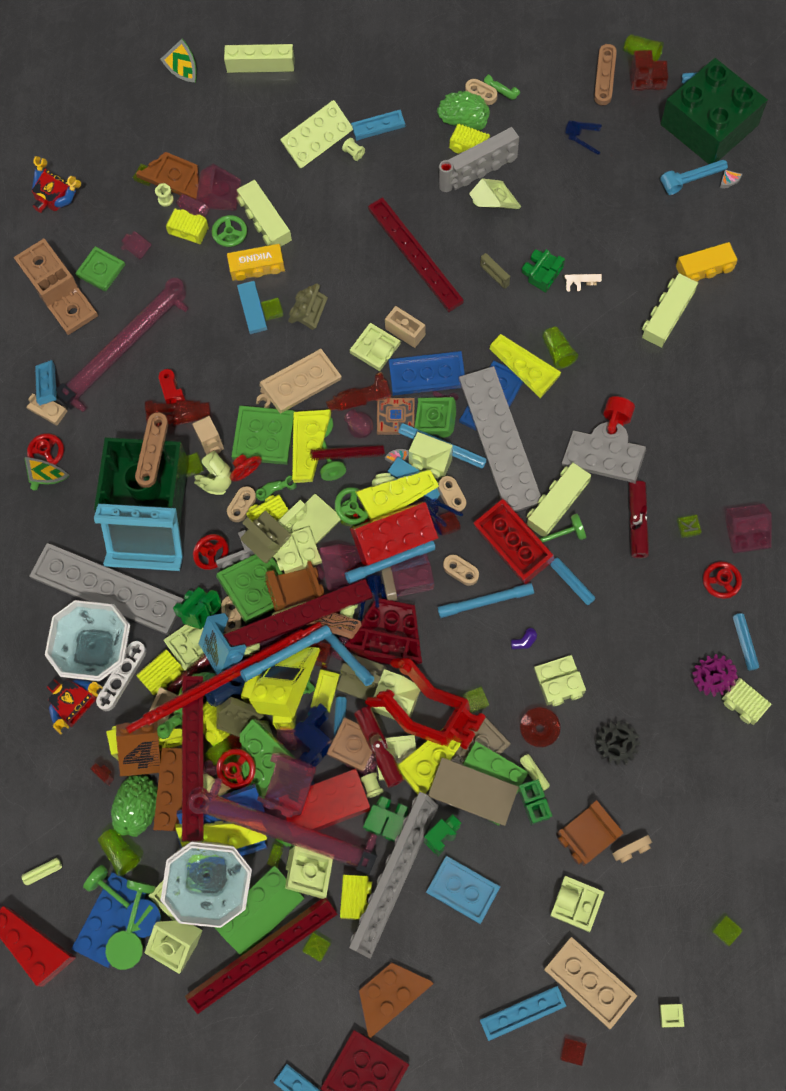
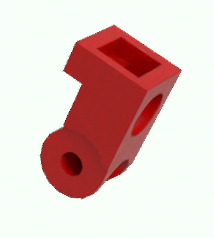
(168, 385)

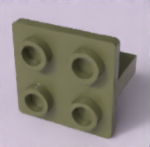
(308, 307)
(264, 536)
(353, 686)
(235, 716)

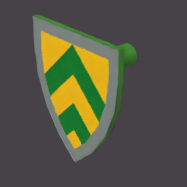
(180, 62)
(43, 472)

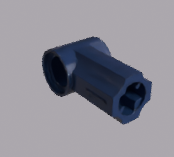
(230, 689)

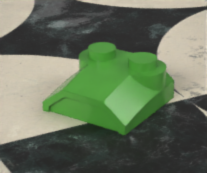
(436, 416)

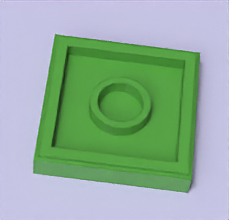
(100, 269)

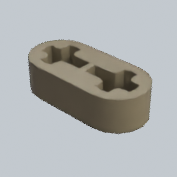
(389, 584)

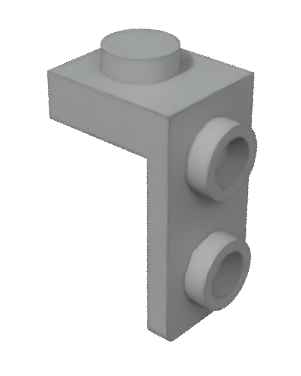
(235, 558)

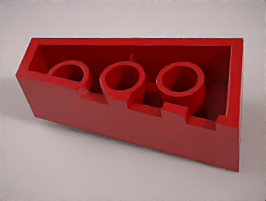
(32, 948)

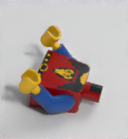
(51, 189)
(70, 701)

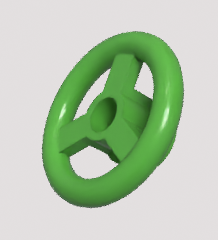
(233, 238)
(345, 509)

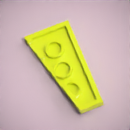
(423, 763)
(227, 834)

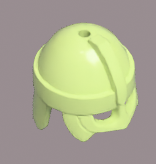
(218, 477)

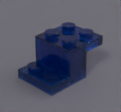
(311, 737)

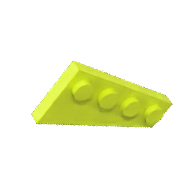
(530, 369)
(308, 435)
(396, 494)

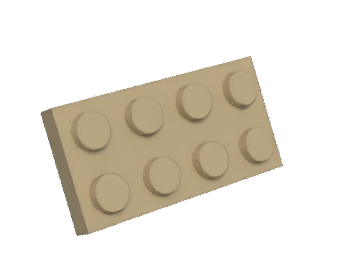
(300, 381)
(590, 983)

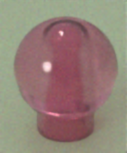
(359, 424)

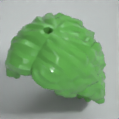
(464, 109)
(134, 805)

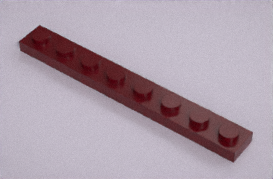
(415, 254)
(300, 615)
(192, 761)
(260, 955)

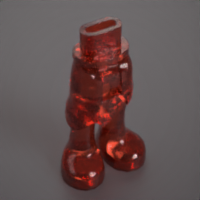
(357, 397)
(182, 411)

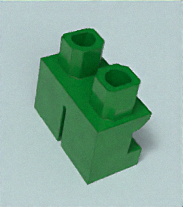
(545, 270)
(198, 607)
(534, 804)
(378, 816)
(440, 832)

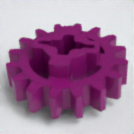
(715, 675)

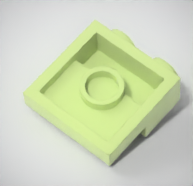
(298, 551)
(560, 681)
(308, 872)

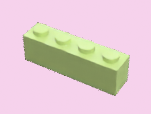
(259, 58)
(263, 214)
(669, 310)
(558, 500)

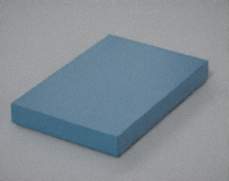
(463, 889)

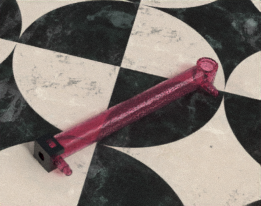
(134, 330)
(360, 857)

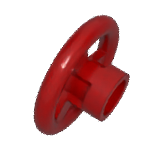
(40, 443)
(244, 467)
(209, 550)
(727, 574)
(228, 771)

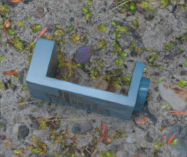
(215, 645)

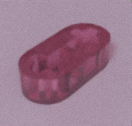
(192, 206)

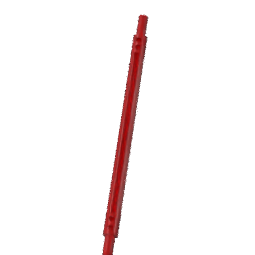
(217, 681)

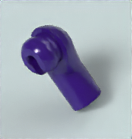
(526, 641)

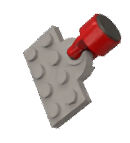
(608, 447)

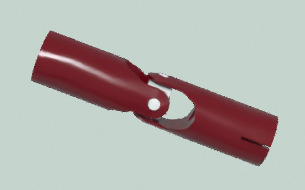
(638, 511)
(385, 760)

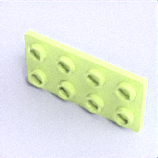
(316, 134)
(312, 514)

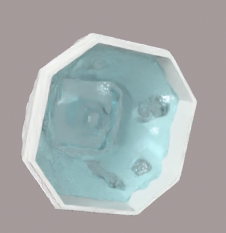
(77, 630)
(203, 898)

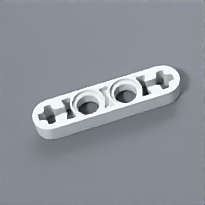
(124, 677)

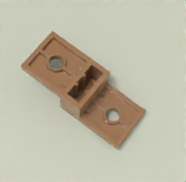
(55, 286)

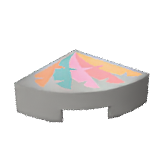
(730, 178)
(401, 453)

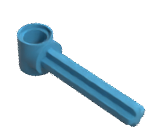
(674, 181)

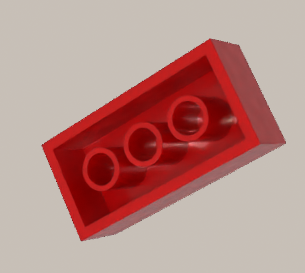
(394, 533)
(514, 541)
(333, 802)

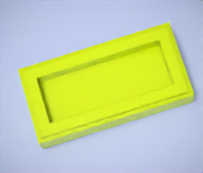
(325, 689)

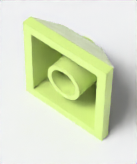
(493, 194)
(173, 943)

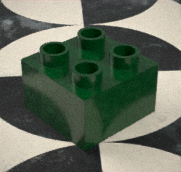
(713, 111)
(118, 471)

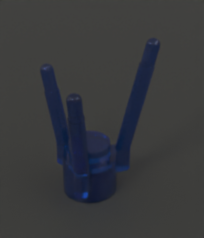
(575, 128)
(433, 509)
(376, 586)

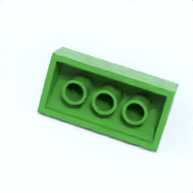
(265, 908)

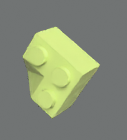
(430, 454)
(405, 692)

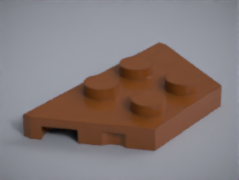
(173, 171)
(389, 995)

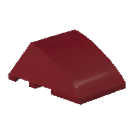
(387, 633)

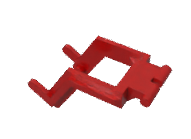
(457, 727)

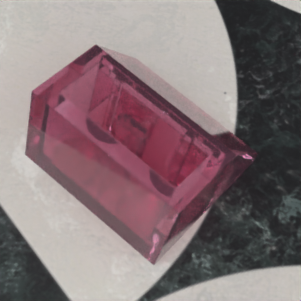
(749, 528)

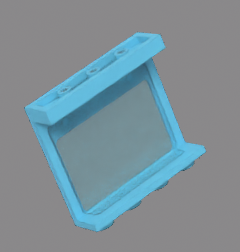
(140, 537)

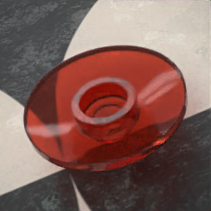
(544, 718)

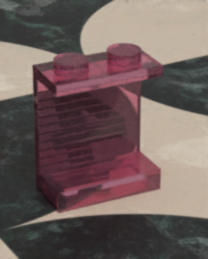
(288, 785)

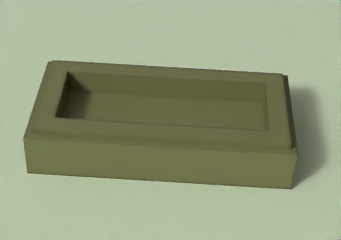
(495, 271)

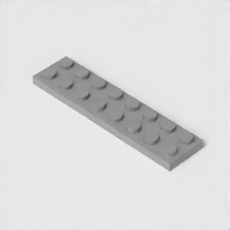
(500, 439)
(103, 585)
(394, 876)

